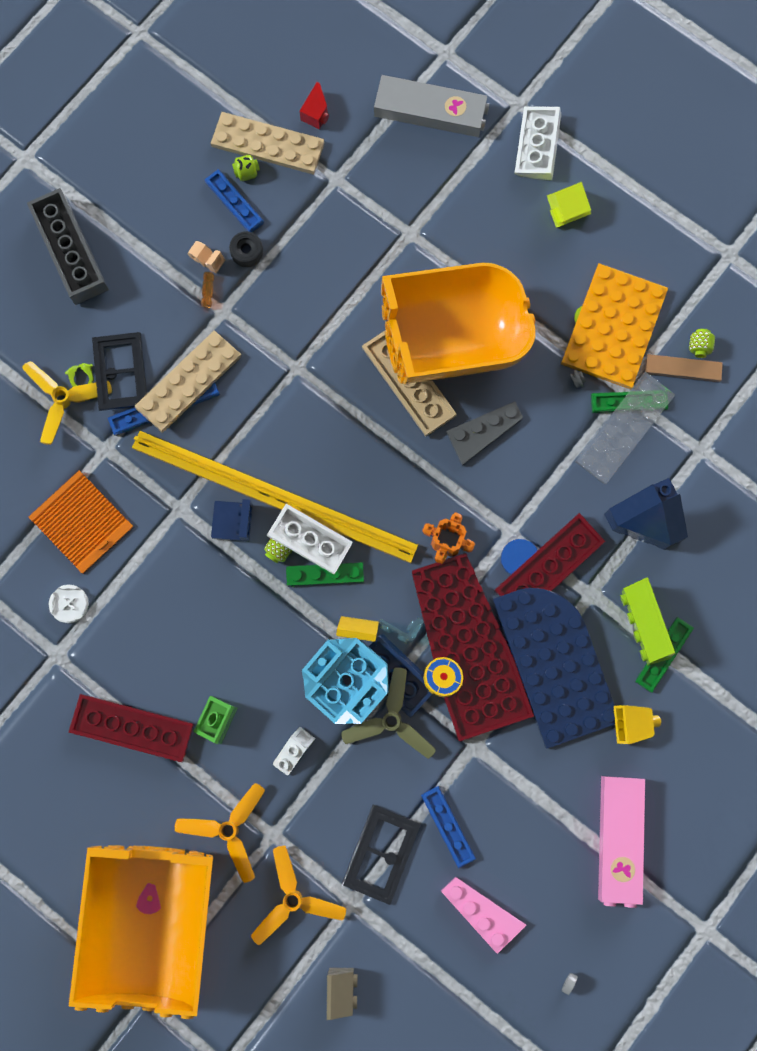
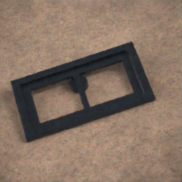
(102, 374)
(390, 858)

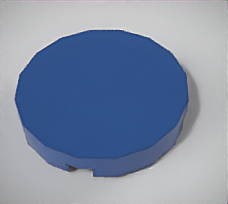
(516, 553)

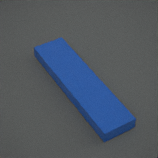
(234, 201)
(448, 827)

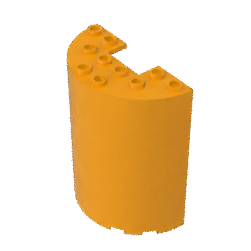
(136, 955)

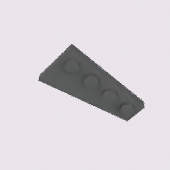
(480, 432)

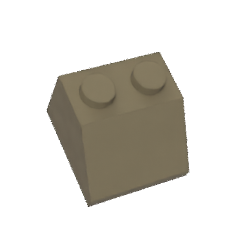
(340, 992)

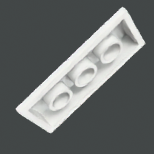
(538, 142)
(309, 538)

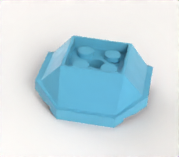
(325, 682)

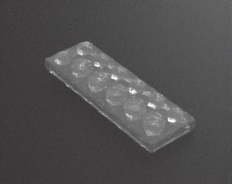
(625, 428)

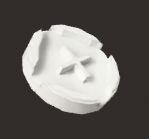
(68, 604)

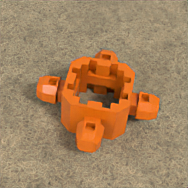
(443, 550)

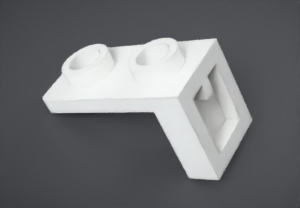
(293, 750)

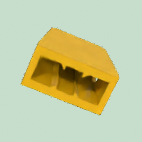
(634, 723)

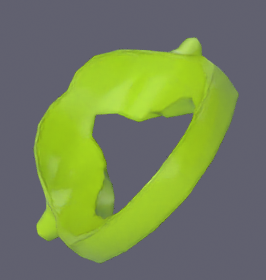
(85, 367)

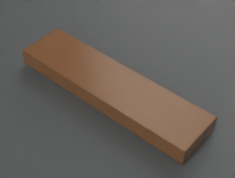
(683, 368)

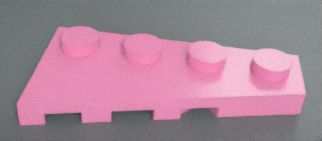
(486, 917)

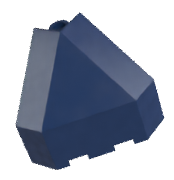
(651, 516)

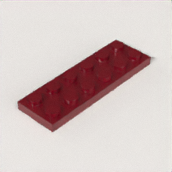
(555, 558)
(131, 728)

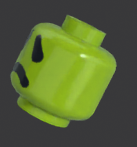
(245, 167)

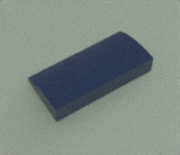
(415, 689)

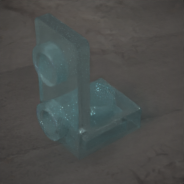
(413, 628)

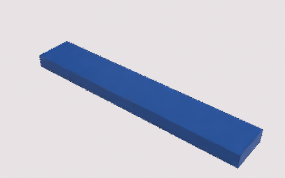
(132, 418)

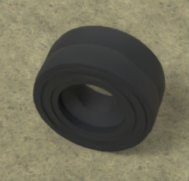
(242, 239)

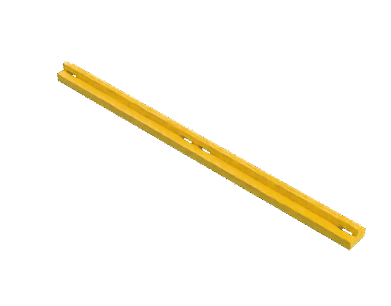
(252, 487)

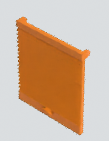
(80, 522)

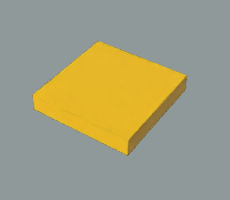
(357, 628)

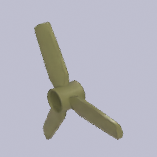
(377, 725)

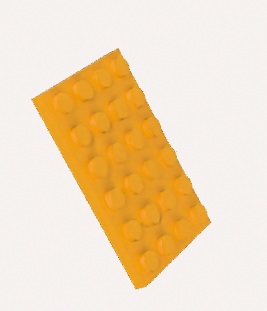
(614, 326)

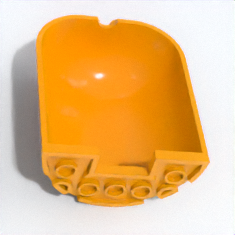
(455, 321)

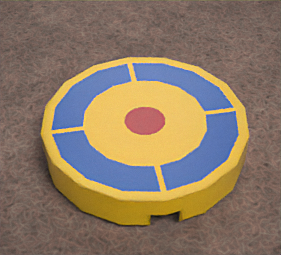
(443, 677)

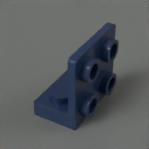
(232, 520)

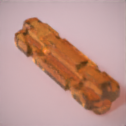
(207, 289)

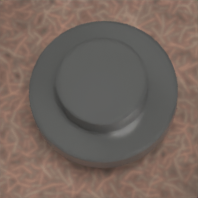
(578, 379)

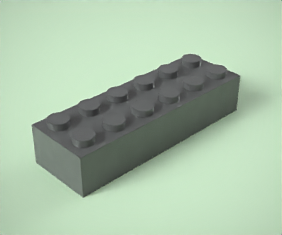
(67, 246)

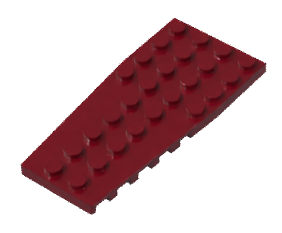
(466, 631)

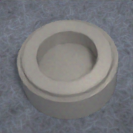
(569, 983)

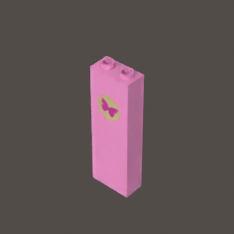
(621, 841)

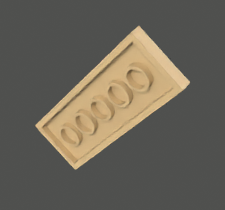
(267, 143)
(188, 381)
(420, 399)

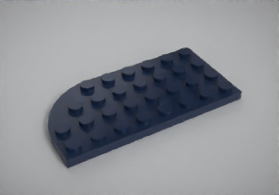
(556, 664)

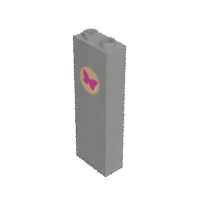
(431, 106)

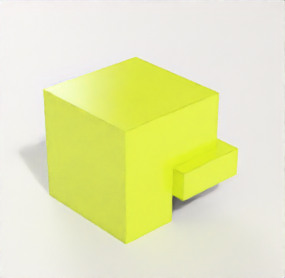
(569, 204)

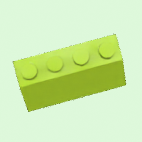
(647, 621)

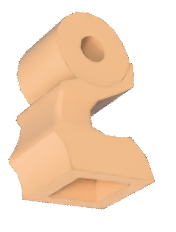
(202, 254)

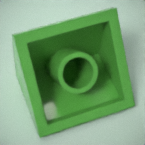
(215, 720)

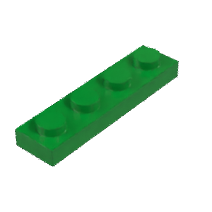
(317, 575)

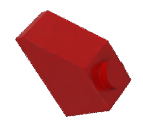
(315, 108)

